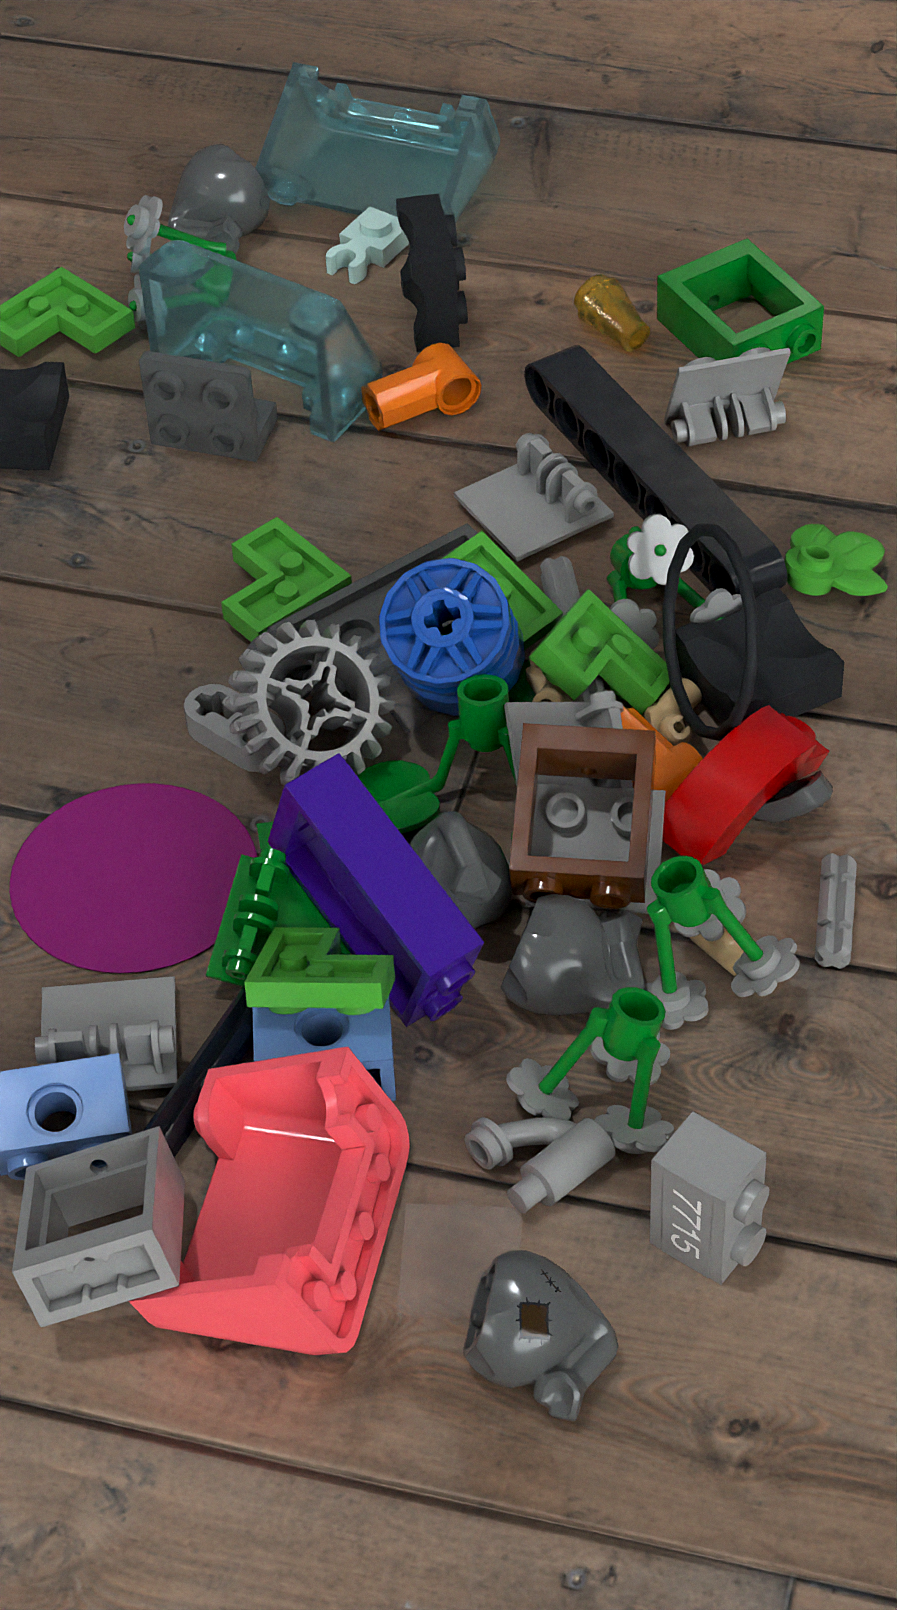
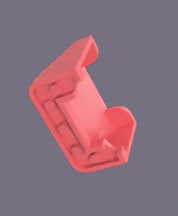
(292, 1205)

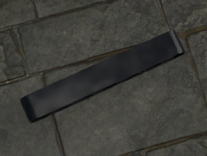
(648, 466)

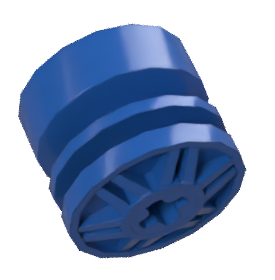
(482, 639)

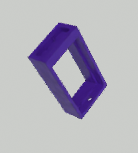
(375, 888)

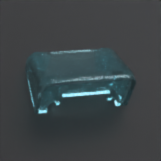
(369, 153)
(227, 309)

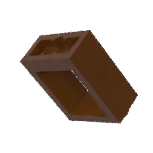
(583, 754)

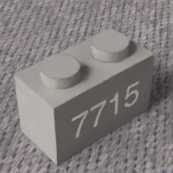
(708, 1198)

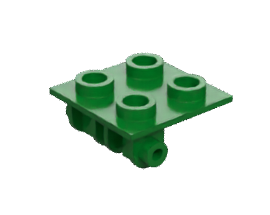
(259, 900)

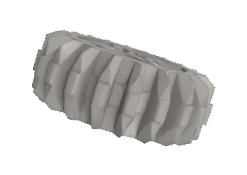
(329, 658)

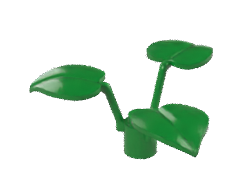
(482, 722)

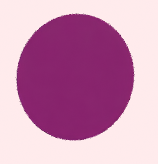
(128, 877)

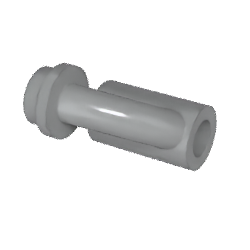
(568, 1160)

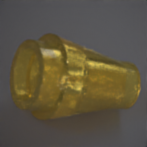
(609, 310)

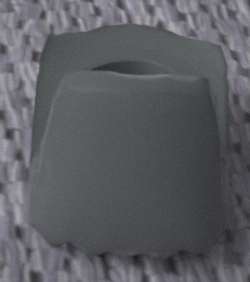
(796, 799)

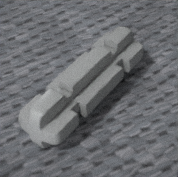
(835, 911)

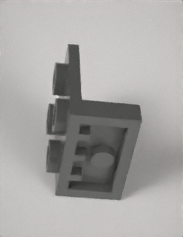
(204, 406)

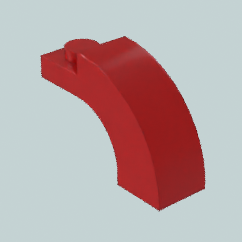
(737, 781)

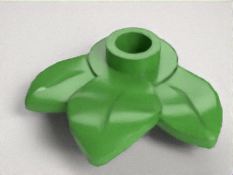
(827, 561)

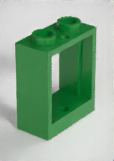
(728, 275)

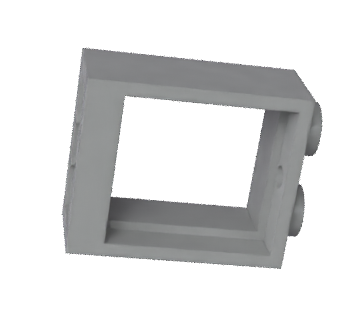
(107, 1264)

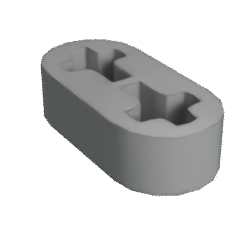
(214, 729)

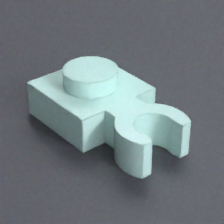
(369, 239)

